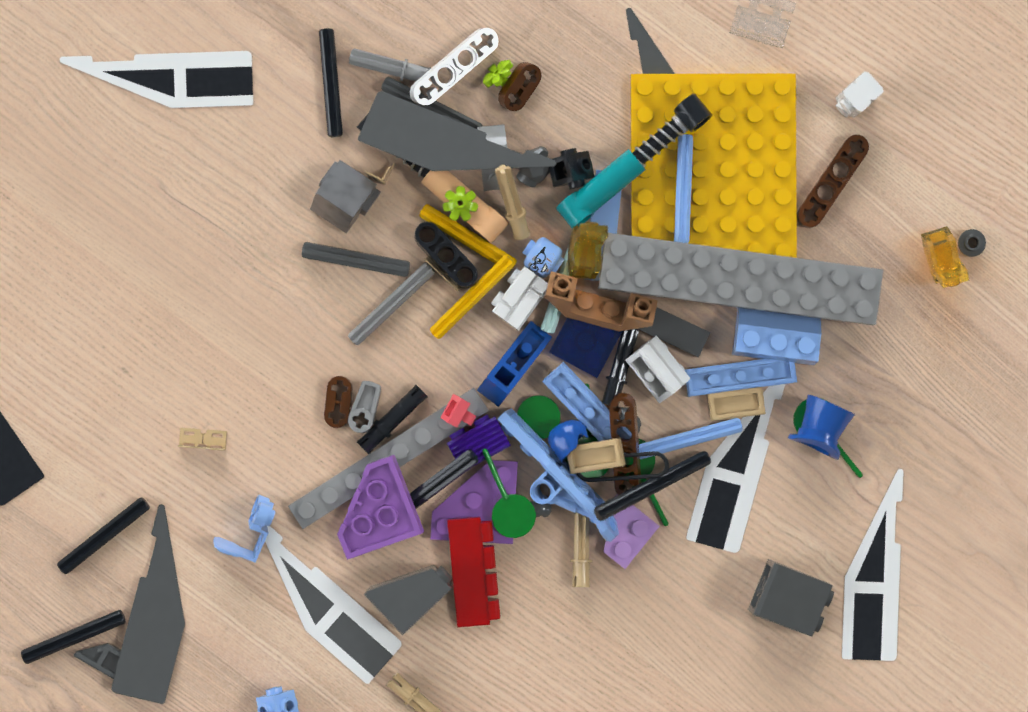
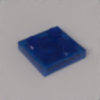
(584, 345)

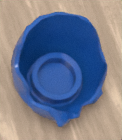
(565, 437)

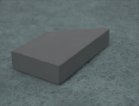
(101, 657)

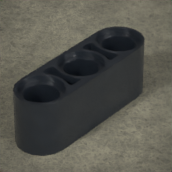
(441, 242)

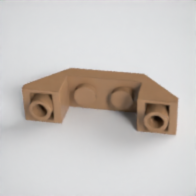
(596, 309)

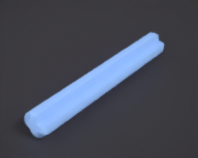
(683, 188)
(692, 437)

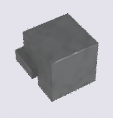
(344, 196)

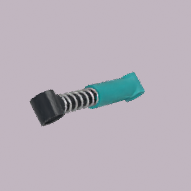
(583, 203)

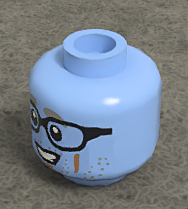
(542, 257)

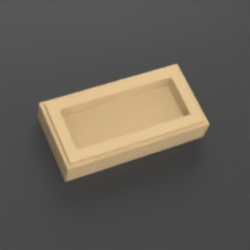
(736, 404)
(596, 456)

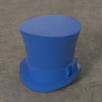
(822, 426)

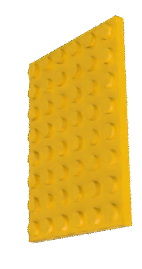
(739, 161)

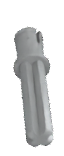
(387, 65)

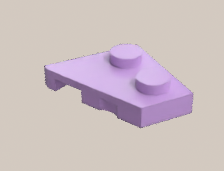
(634, 533)

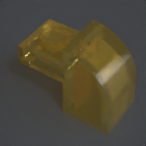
(585, 250)
(943, 258)

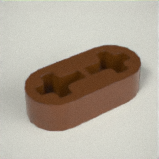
(519, 86)
(345, 403)

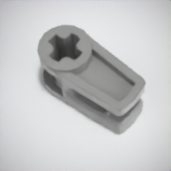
(367, 403)

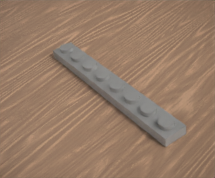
(404, 447)

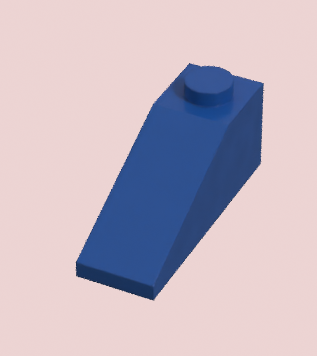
(514, 363)

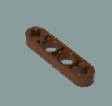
(835, 183)
(629, 445)

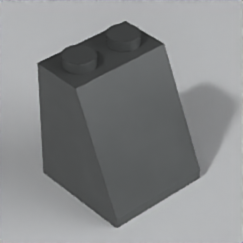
(410, 595)
(791, 598)

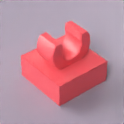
(457, 411)

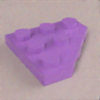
(476, 499)
(379, 510)

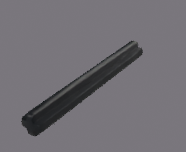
(652, 486)

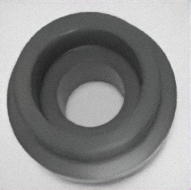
(963, 243)

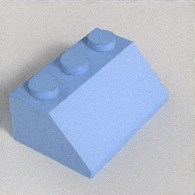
(777, 336)

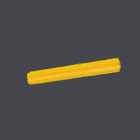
(463, 234)
(472, 297)

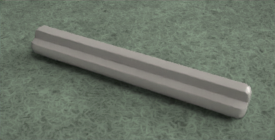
(391, 304)

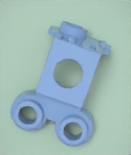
(260, 518)

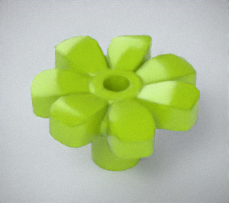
(498, 74)
(463, 210)

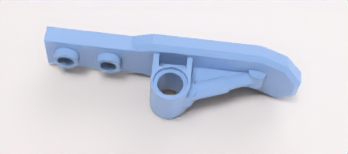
(566, 488)

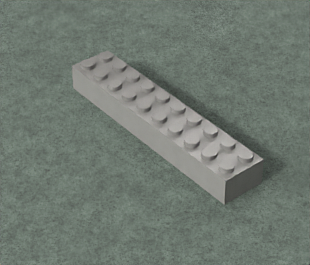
(740, 279)

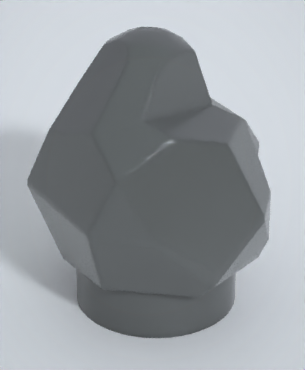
(533, 175)

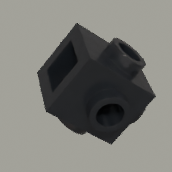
(572, 169)

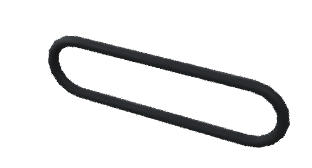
(630, 477)

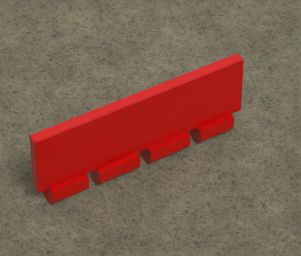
(470, 580)

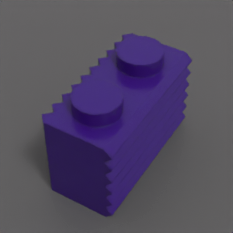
(485, 435)

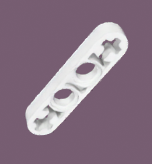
(456, 70)

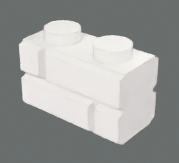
(858, 95)
(520, 298)
(658, 369)

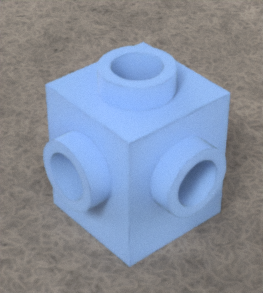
(277, 701)

